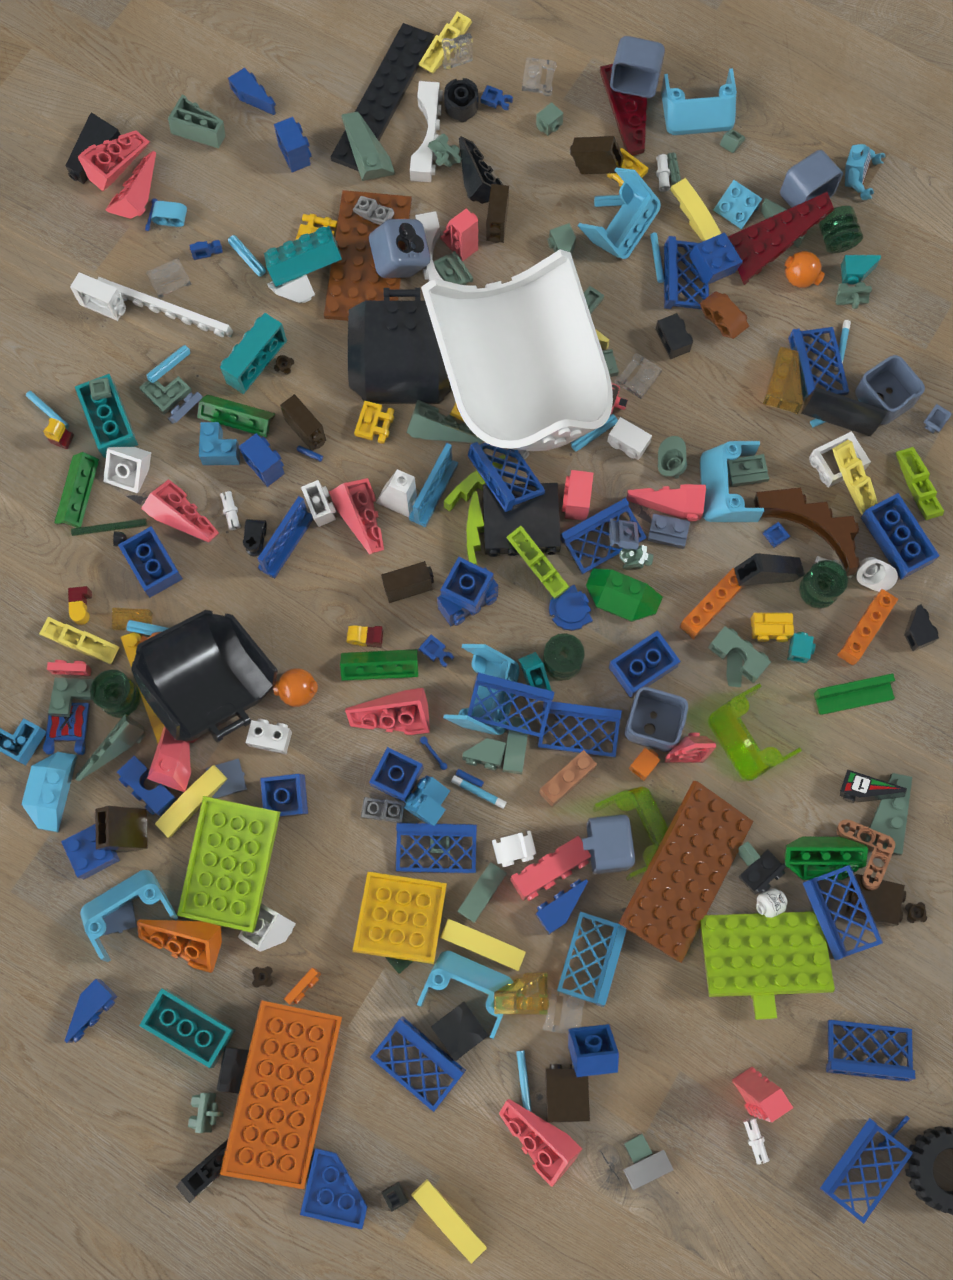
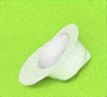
(876, 574)

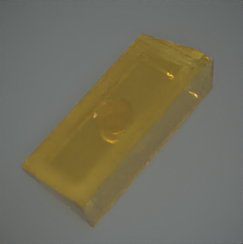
(121, 616)

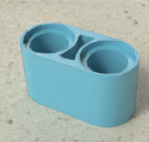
(169, 213)

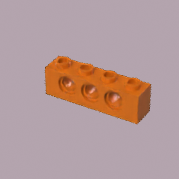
(711, 605)
(867, 627)

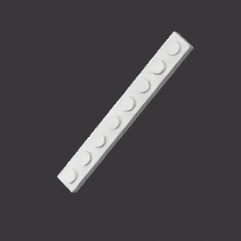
(170, 310)

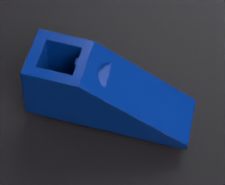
(250, 92)
(557, 912)
(90, 1005)

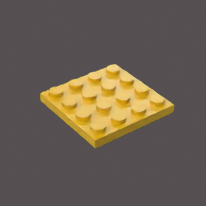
(400, 917)

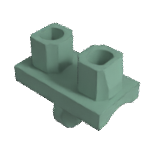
(445, 154)
(853, 295)
(636, 558)
(206, 1114)

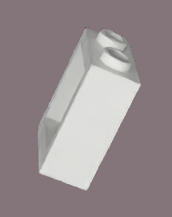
(98, 296)
(825, 473)

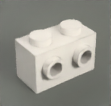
(629, 438)
(318, 503)
(269, 736)

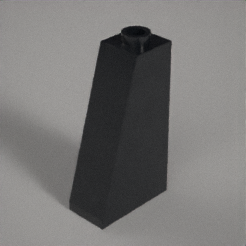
(94, 132)
(769, 569)

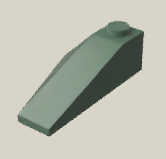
(368, 152)
(431, 425)
(118, 741)

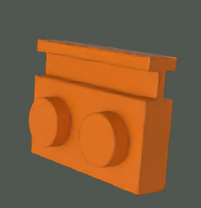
(303, 985)

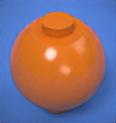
(803, 269)
(296, 687)

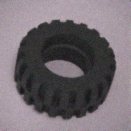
(921, 1168)

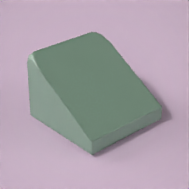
(732, 140)

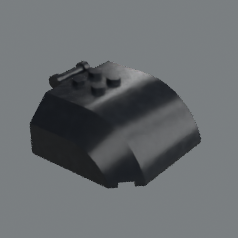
(395, 351)
(203, 675)

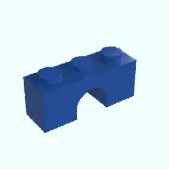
(134, 775)

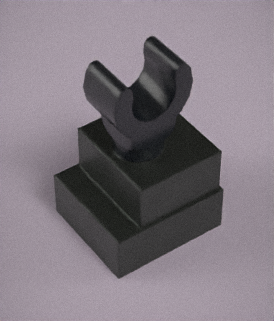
(395, 1196)

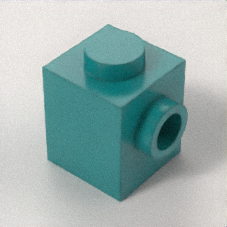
(801, 647)

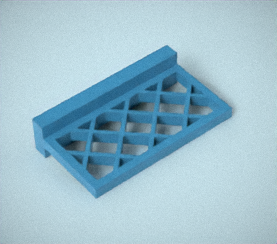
(434, 487)
(609, 964)

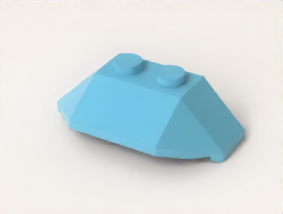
(48, 790)

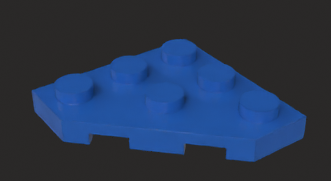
(332, 1192)

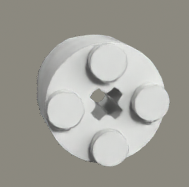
(514, 848)

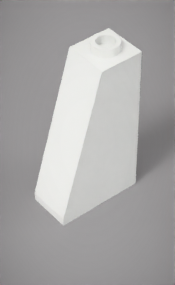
(399, 493)

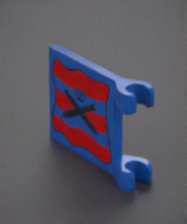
(68, 729)

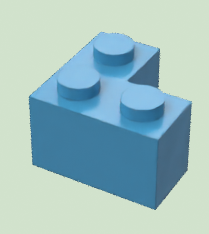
(215, 449)
(23, 741)
(427, 800)

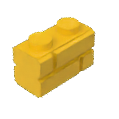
(772, 626)

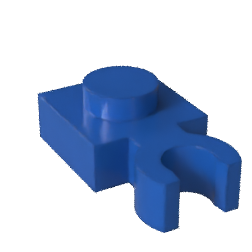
(494, 97)
(203, 249)
(435, 649)

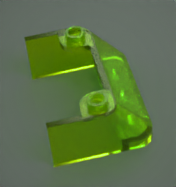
(739, 743)
(649, 813)

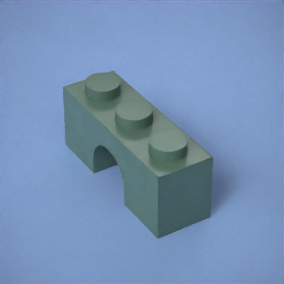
(729, 641)

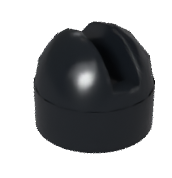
(118, 538)

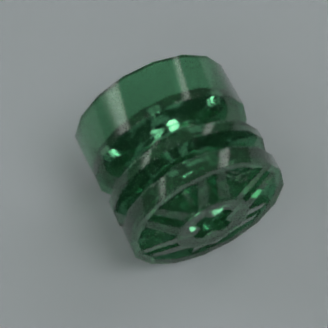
(841, 230)
(831, 579)
(555, 663)
(108, 687)

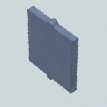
(235, 778)
(121, 919)

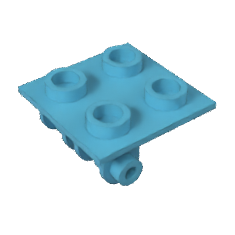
(737, 204)

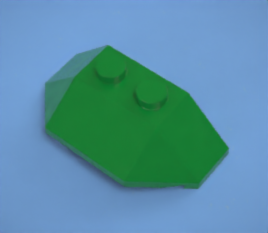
(622, 595)
(817, 856)

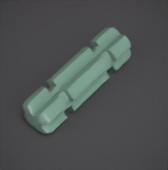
(674, 168)

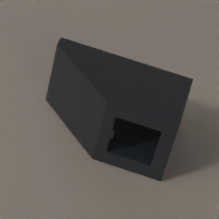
(920, 629)

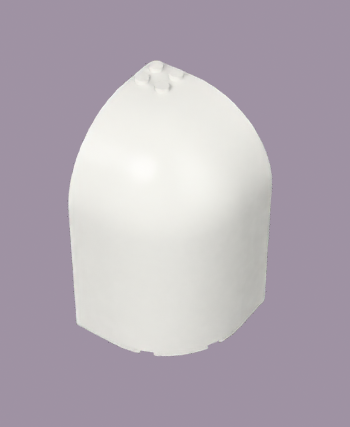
(523, 356)

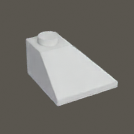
(296, 289)
(126, 467)
(270, 930)

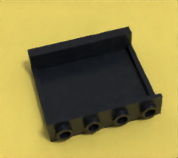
(537, 517)

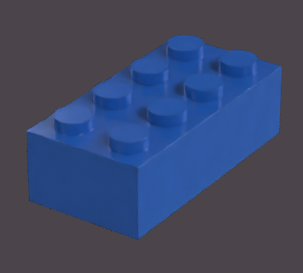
(899, 536)

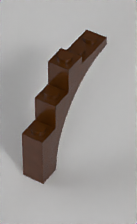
(836, 531)

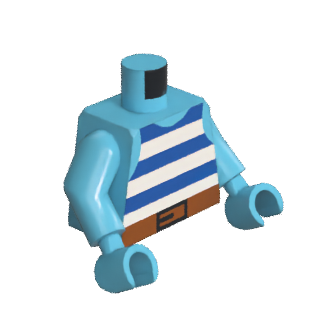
(857, 168)

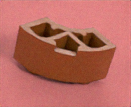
(724, 314)

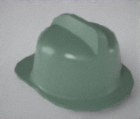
(672, 457)

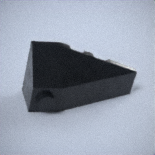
(476, 173)

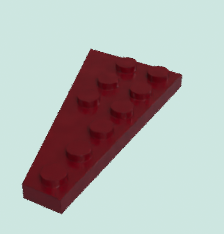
(629, 114)
(774, 235)

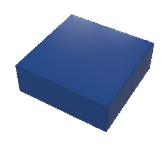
(776, 534)

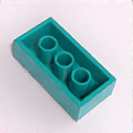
(302, 256)
(253, 353)
(106, 418)
(187, 1028)

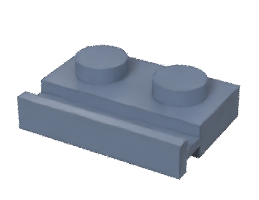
(179, 411)
(668, 531)
(624, 534)

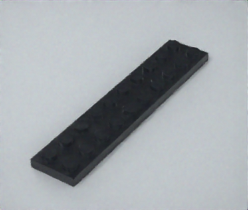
(387, 87)

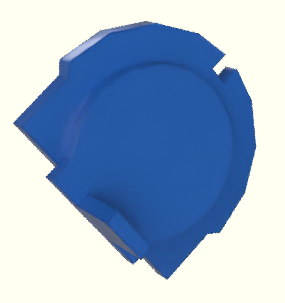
(570, 609)

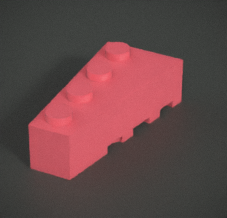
(550, 869)
(762, 1097)

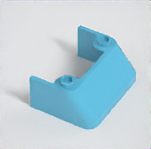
(699, 114)
(631, 220)
(719, 504)
(493, 663)
(139, 885)
(469, 972)

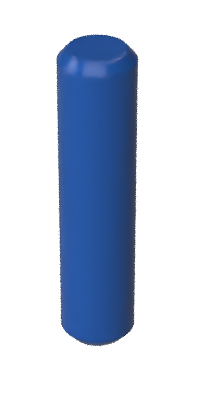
(314, 455)
(470, 778)

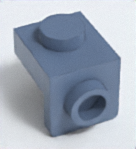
(937, 419)

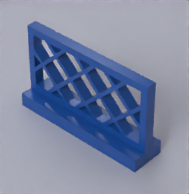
(671, 276)
(807, 378)
(490, 474)
(590, 525)
(285, 538)
(514, 688)
(586, 712)
(442, 830)
(826, 919)
(429, 1049)
(870, 1069)
(848, 1160)

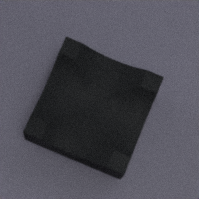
(459, 1031)
(232, 1070)

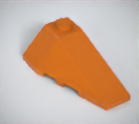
(190, 940)

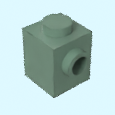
(549, 119)

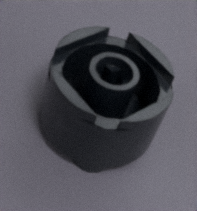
(461, 99)

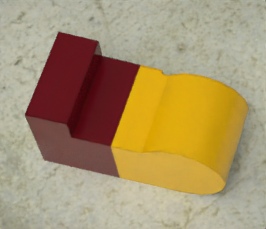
(58, 434)
(78, 604)
(365, 636)

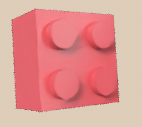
(577, 495)

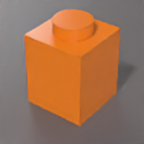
(645, 763)

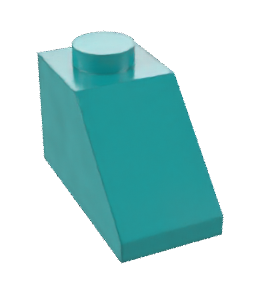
(857, 267)
(534, 671)

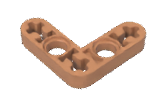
(877, 850)

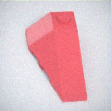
(109, 160)
(136, 190)
(680, 503)
(171, 507)
(356, 507)
(400, 711)
(691, 749)
(171, 762)
(546, 1144)

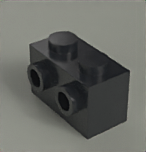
(674, 335)

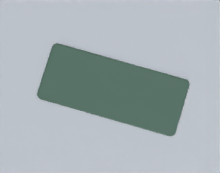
(734, 664)

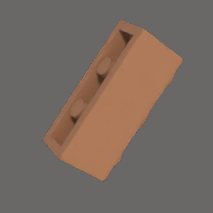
(568, 778)

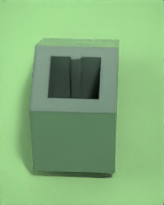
(562, 238)
(487, 752)

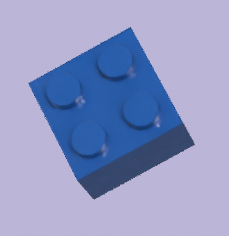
(293, 144)
(715, 258)
(262, 459)
(467, 585)
(396, 774)
(285, 794)
(84, 856)
(593, 1050)

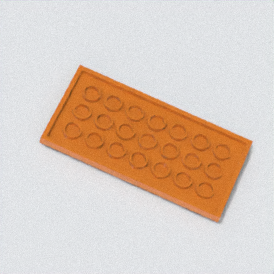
(281, 1095)

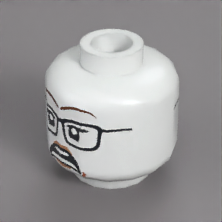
(771, 903)

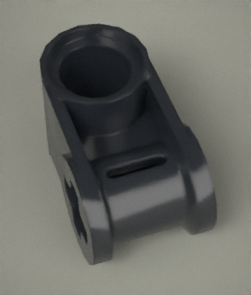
(254, 536)

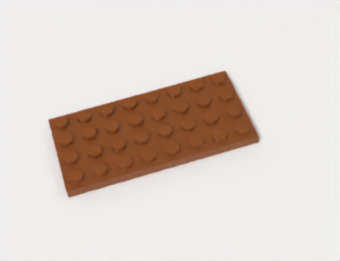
(355, 275)
(686, 872)

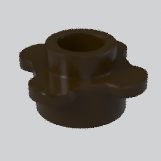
(282, 359)
(920, 908)
(267, 976)

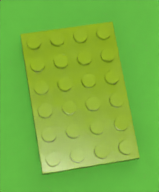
(228, 864)
(765, 954)

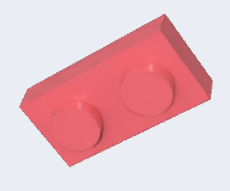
(61, 667)

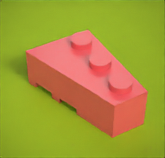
(462, 234)

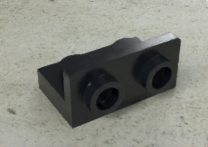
(762, 872)

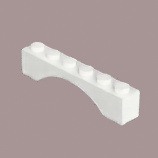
(422, 160)
(432, 233)

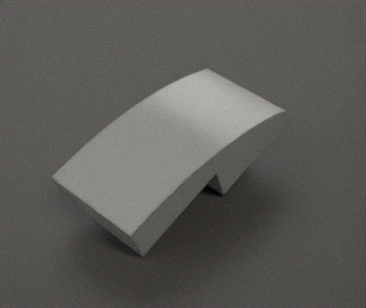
(372, 211)
(382, 810)
(648, 1170)

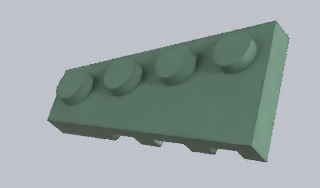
(892, 815)

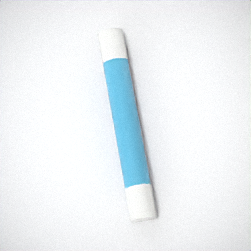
(843, 339)
(478, 791)

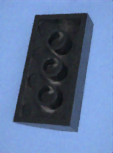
(843, 411)

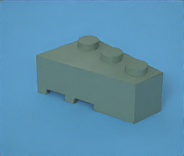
(196, 124)

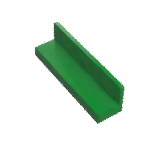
(235, 415)
(77, 490)
(379, 664)
(854, 694)

